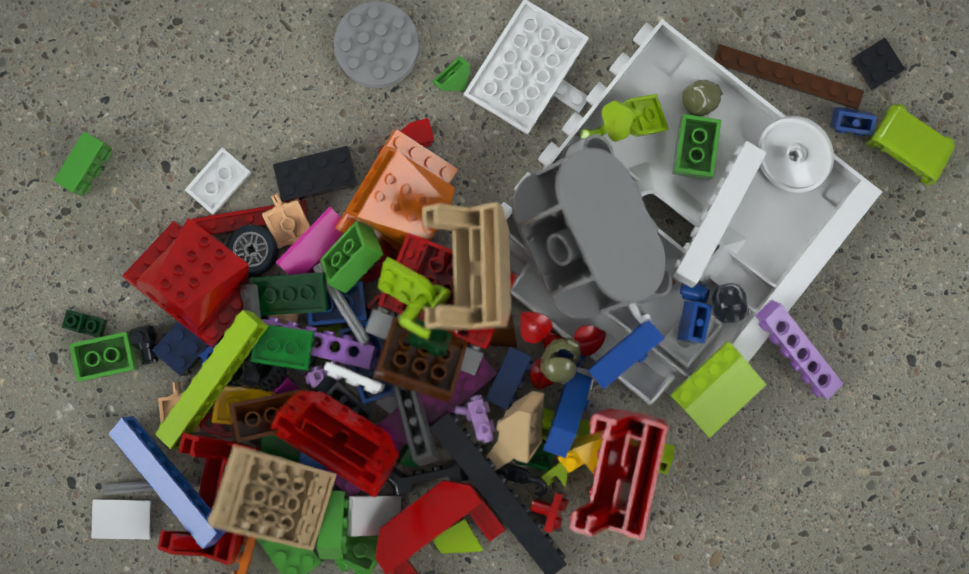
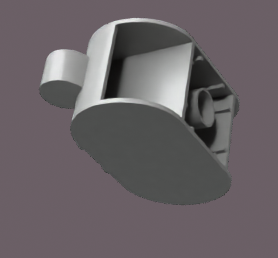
(591, 232)

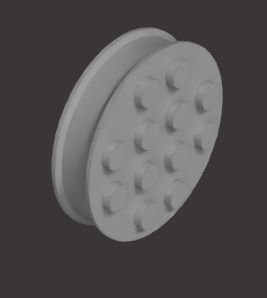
(376, 44)

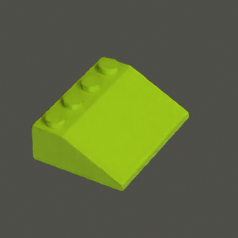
(717, 389)

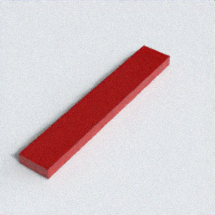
(232, 221)

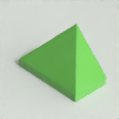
(454, 76)

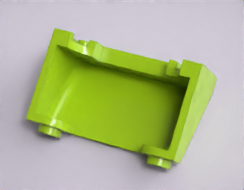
(912, 143)

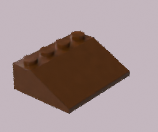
(416, 367)

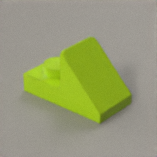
(556, 470)

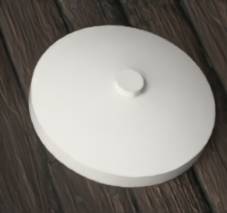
(796, 155)

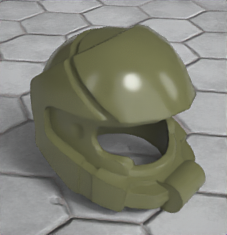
(701, 97)
(557, 368)

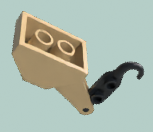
(519, 438)

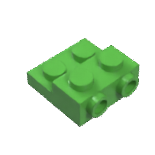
(360, 555)

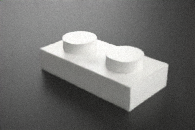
(570, 96)

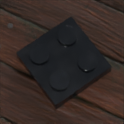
(878, 63)

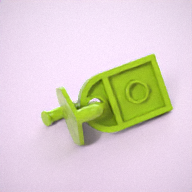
(632, 117)
(413, 291)

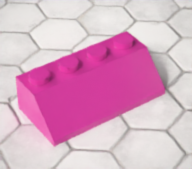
(311, 245)

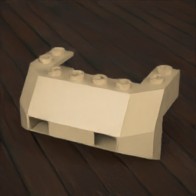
(479, 267)

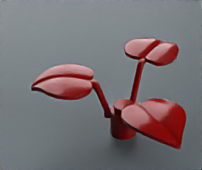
(538, 327)

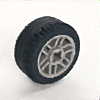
(259, 238)

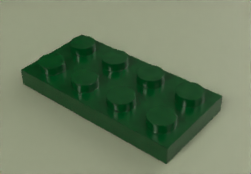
(291, 293)

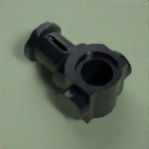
(144, 339)
(247, 373)

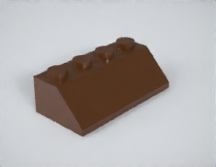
(255, 416)

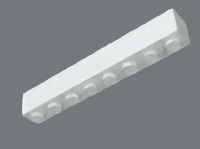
(719, 214)

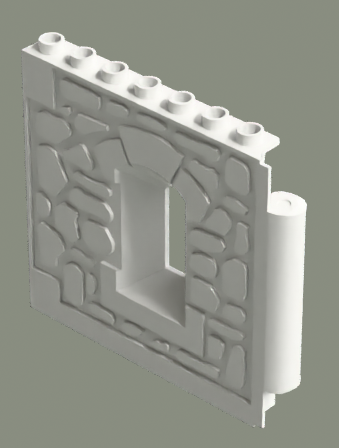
(771, 243)

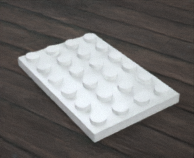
(526, 66)

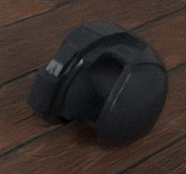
(729, 303)

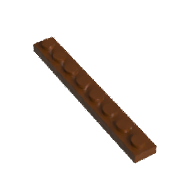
(788, 77)

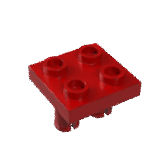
(551, 511)

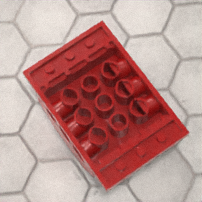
(435, 265)
(192, 279)

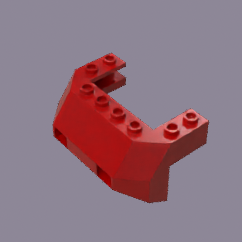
(337, 439)
(217, 455)
(624, 473)
(428, 519)

